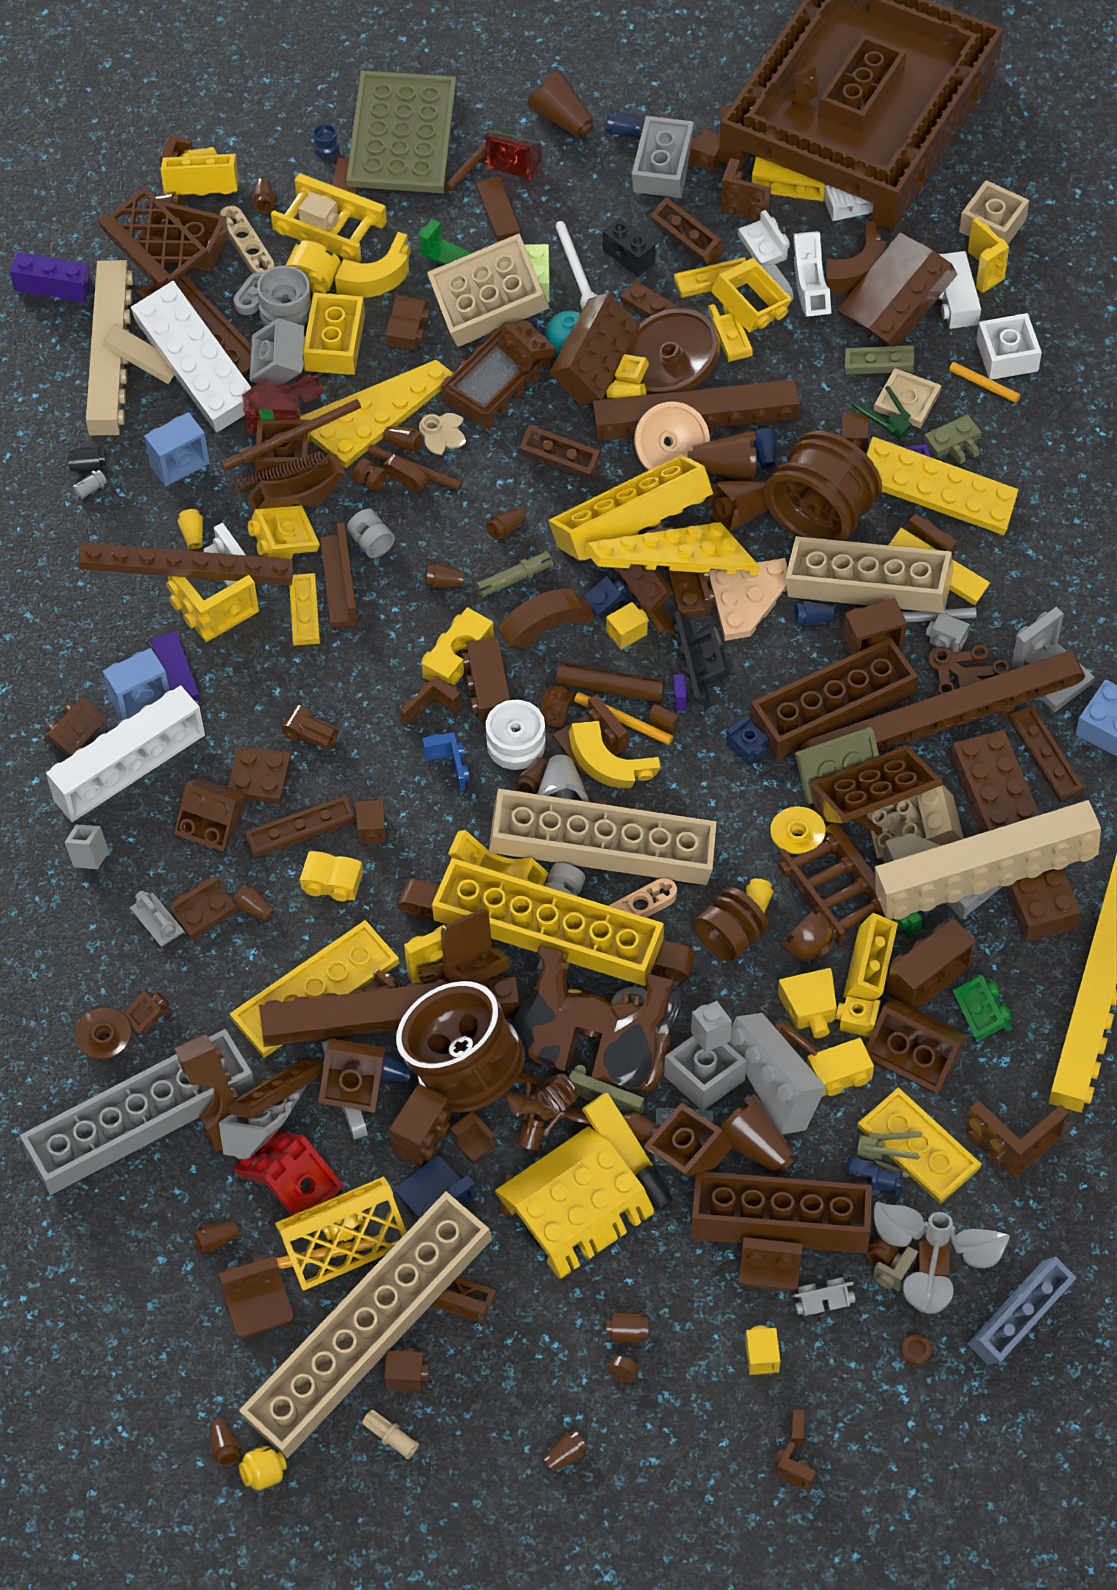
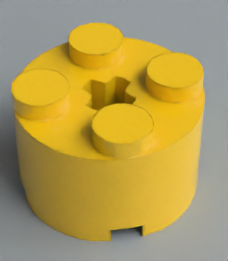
(316, 264)

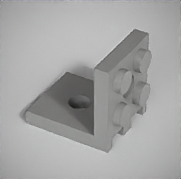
(1041, 642)

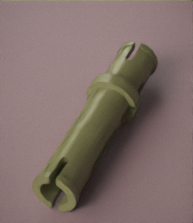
(523, 570)

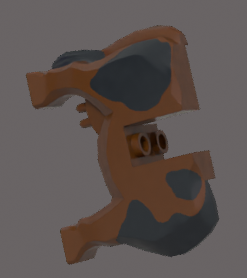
(631, 1033)

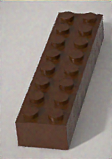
(1000, 798)

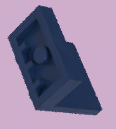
(430, 1183)

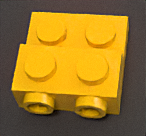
(282, 532)

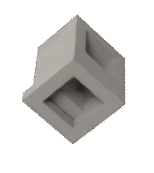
(948, 632)

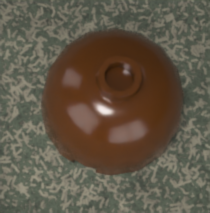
(810, 936)

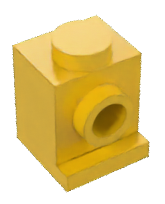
(858, 1016)

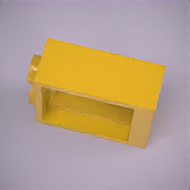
(762, 283)

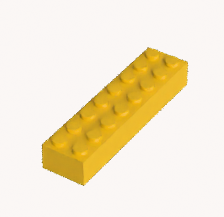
(544, 917)

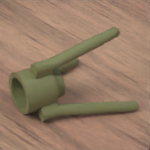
(872, 1149)

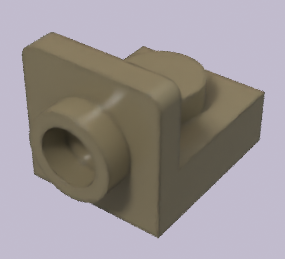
(900, 1269)

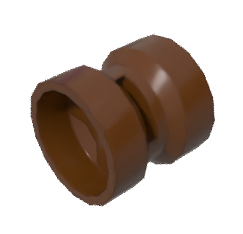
(370, 475)

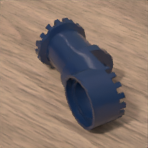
(881, 1177)

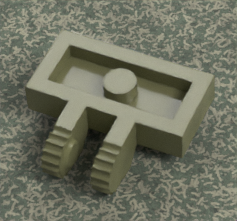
(952, 437)

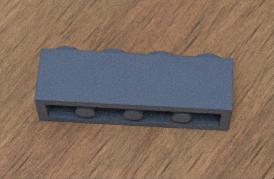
(1021, 1310)

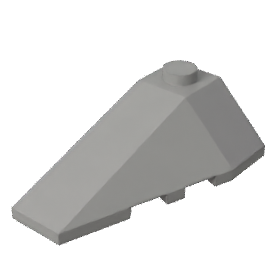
(245, 1136)

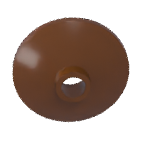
(100, 1023)

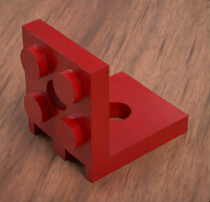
(283, 1166)

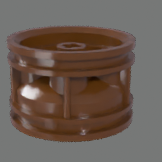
(475, 1068)

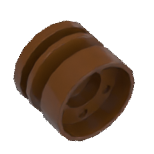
(731, 924)

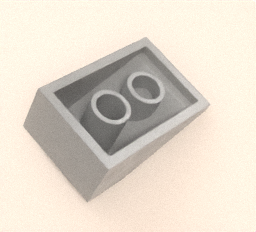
(662, 157)

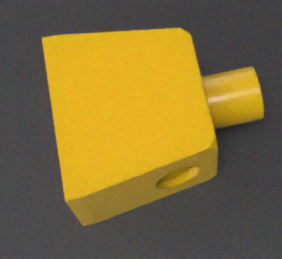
(810, 1000)

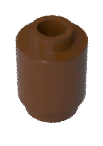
(627, 1327)

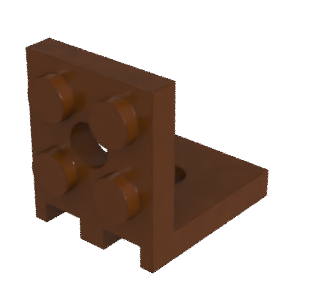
(1005, 1147)

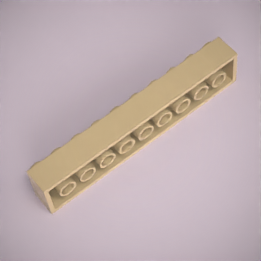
(366, 1324)

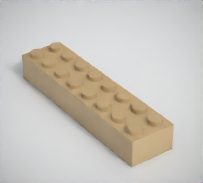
(602, 836)
(988, 860)

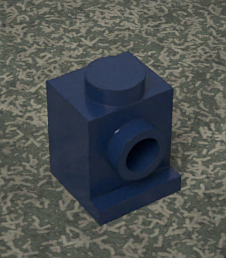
(747, 741)

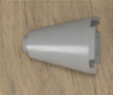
(562, 780)

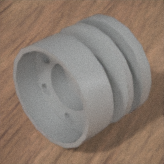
(284, 295)

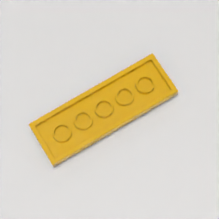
(943, 486)
(335, 969)

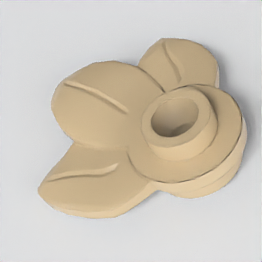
(444, 432)

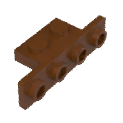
(651, 592)

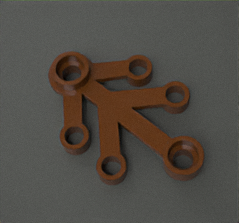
(965, 675)

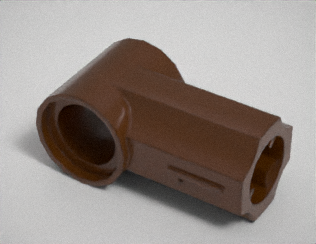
(303, 725)

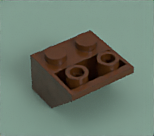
(209, 813)

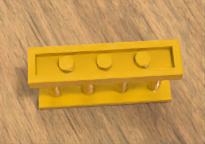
(347, 204)

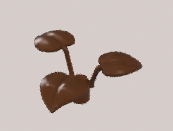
(532, 1127)

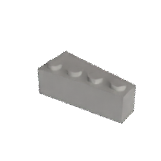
(777, 1073)

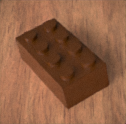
(594, 349)

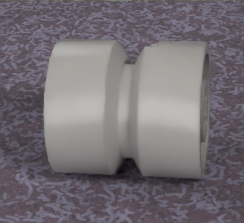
(370, 533)
(565, 878)

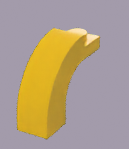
(375, 277)
(601, 764)
(469, 850)

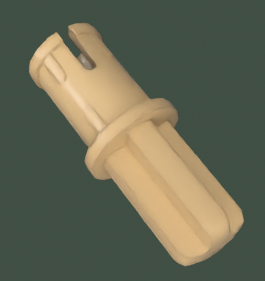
(390, 1434)

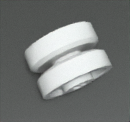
(515, 734)

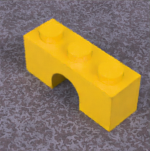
(442, 659)

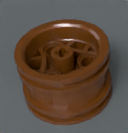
(822, 487)

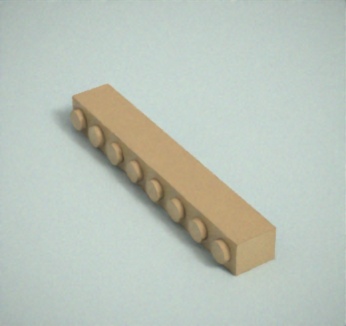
(106, 367)

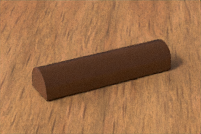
(610, 682)

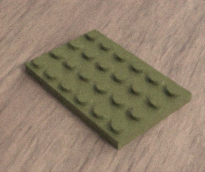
(401, 132)

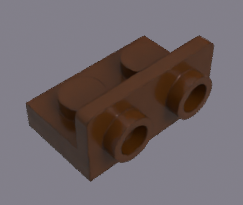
(691, 592)
(75, 727)
(202, 907)

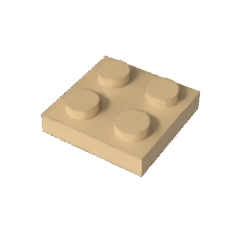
(914, 394)

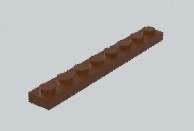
(184, 563)

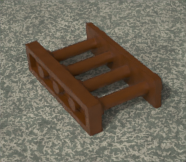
(849, 862)

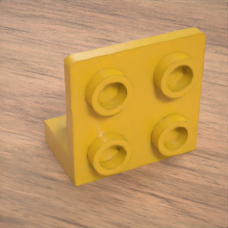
(991, 254)

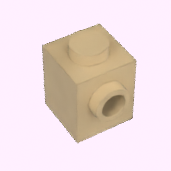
(319, 211)

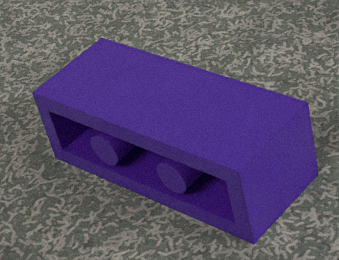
(51, 277)

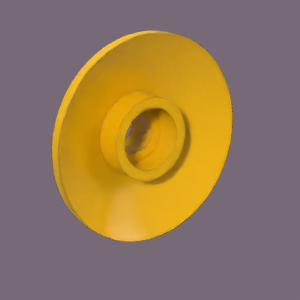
(797, 821)

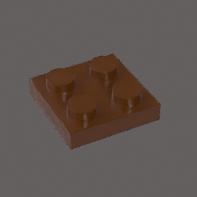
(260, 773)

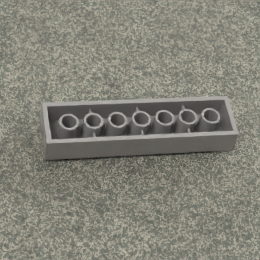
(125, 1118)

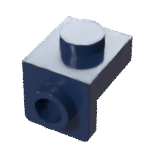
(607, 595)

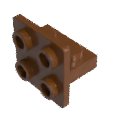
(770, 1264)

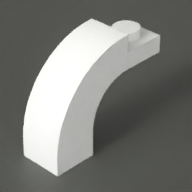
(810, 280)

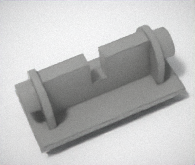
(156, 918)
(811, 1298)

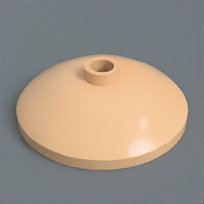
(671, 420)

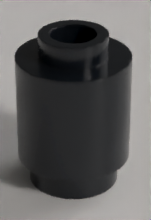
(86, 459)

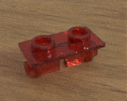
(305, 387)

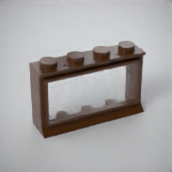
(488, 381)

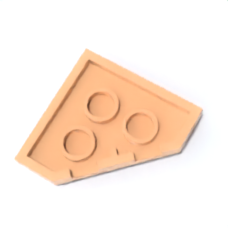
(747, 598)

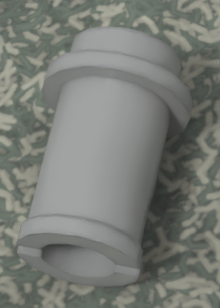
(90, 484)

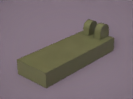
(879, 359)
(591, 1089)

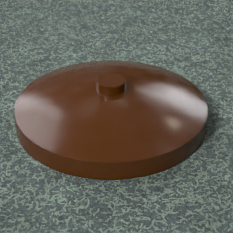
(679, 349)

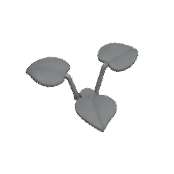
(928, 1292)

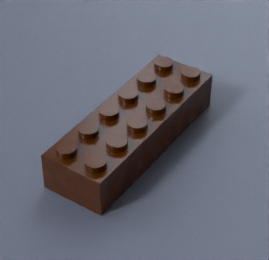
(834, 697)
(783, 1210)

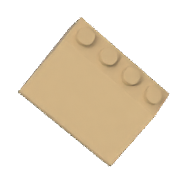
(488, 290)

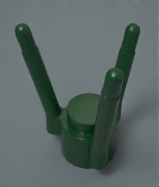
(896, 424)

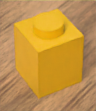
(627, 625)
(762, 1350)

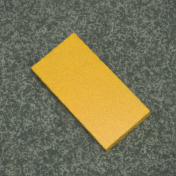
(942, 1160)

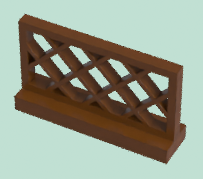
(133, 248)

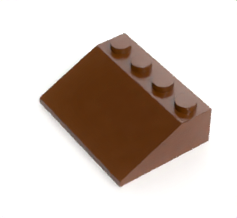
(898, 290)
(872, 785)

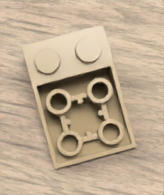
(925, 815)

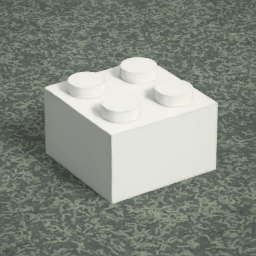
(1008, 346)

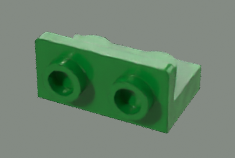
(982, 1007)

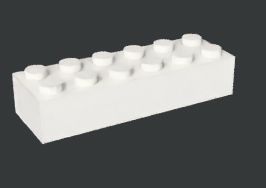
(193, 355)
(125, 753)

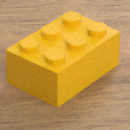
(334, 333)

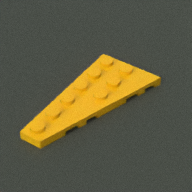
(381, 407)
(681, 549)

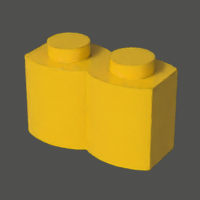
(331, 876)

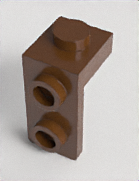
(436, 690)

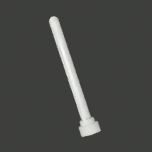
(575, 263)

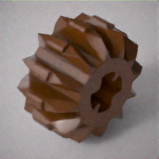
(556, 1093)

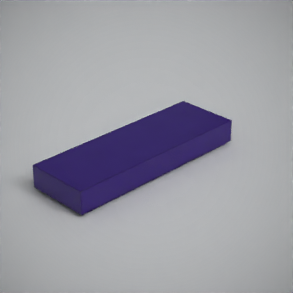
(172, 658)

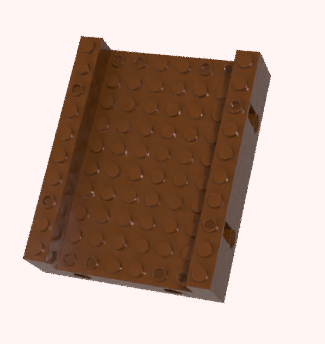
(887, 100)

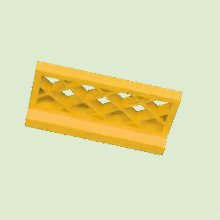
(328, 1214)

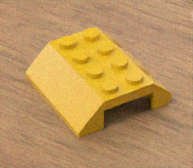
(576, 1199)

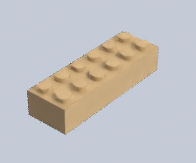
(869, 574)

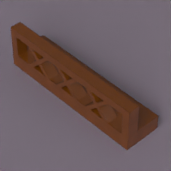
(338, 579)
(463, 1305)

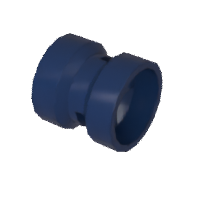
(325, 140)

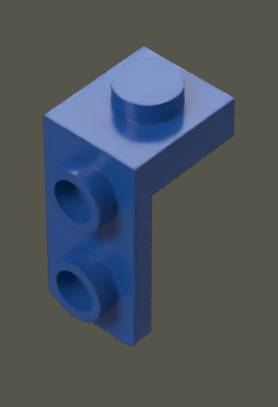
(443, 746)

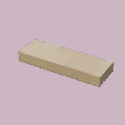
(138, 353)

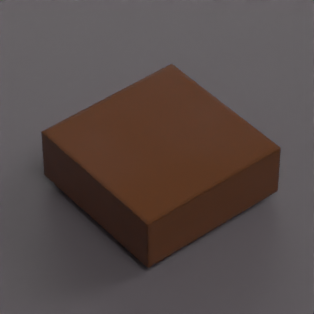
(663, 719)
(798, 1427)

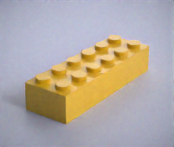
(632, 505)

